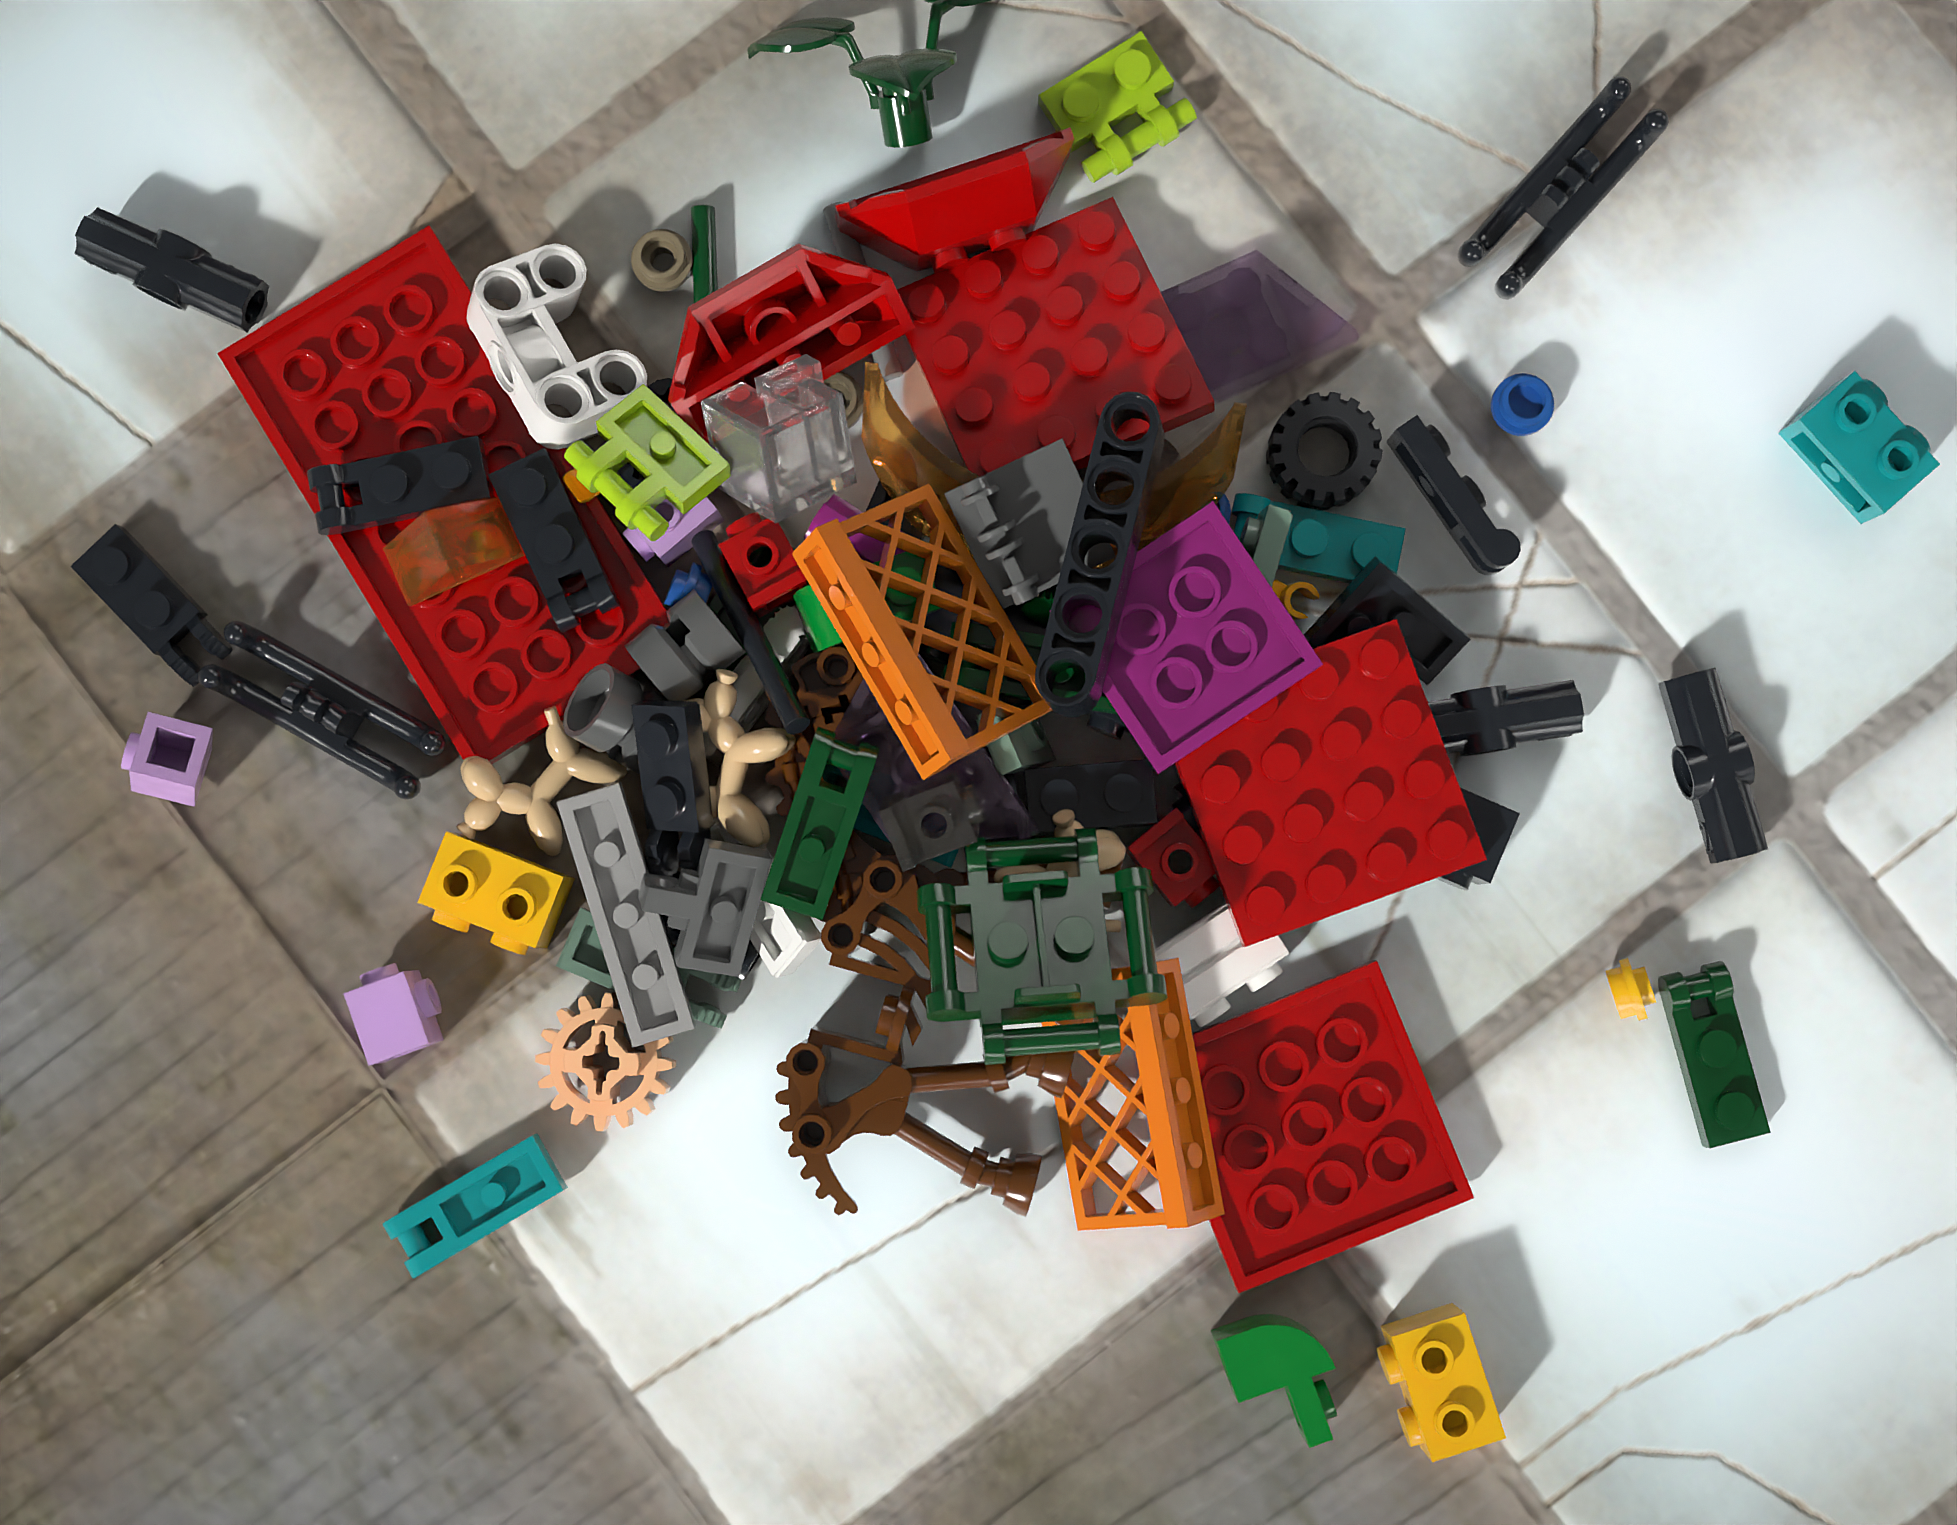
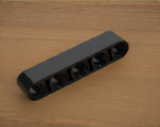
(1095, 524)

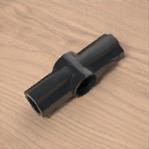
(171, 269)
(1499, 718)
(1713, 766)

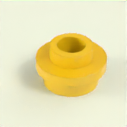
(1630, 990)

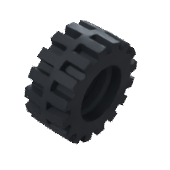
(1343, 418)

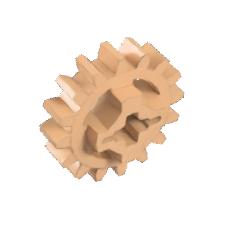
(602, 1090)

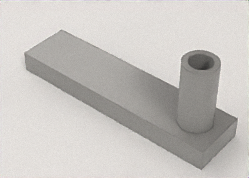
(631, 939)

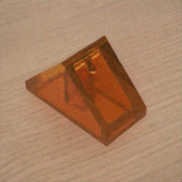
(451, 548)

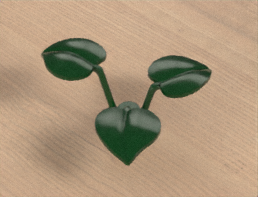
(903, 77)

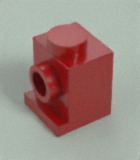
(769, 585)
(1156, 845)

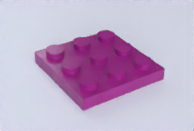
(1197, 640)

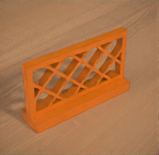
(878, 642)
(1176, 1113)

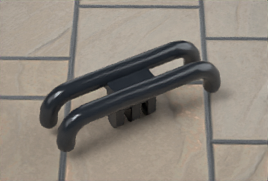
(1560, 189)
(325, 710)

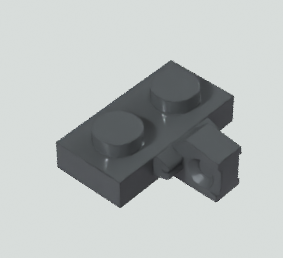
(711, 905)

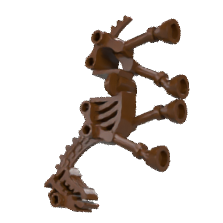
(861, 888)

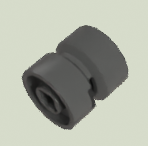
(684, 648)
(602, 713)

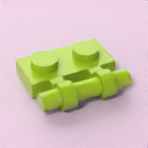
(1107, 93)
(661, 448)

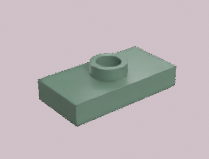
(1021, 748)

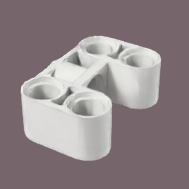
(531, 353)

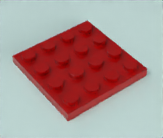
(1047, 334)
(1330, 792)
(1320, 1127)

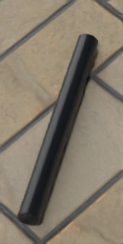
(751, 633)

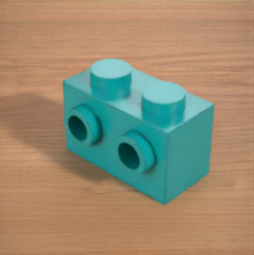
(1860, 447)

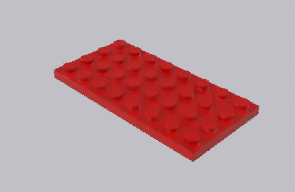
(395, 369)

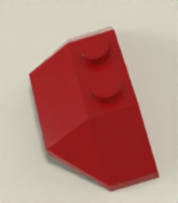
(960, 208)
(778, 313)

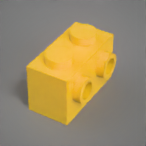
(496, 892)
(1441, 1383)

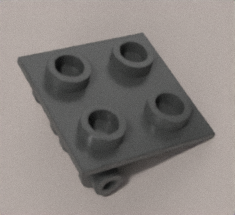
(1022, 522)

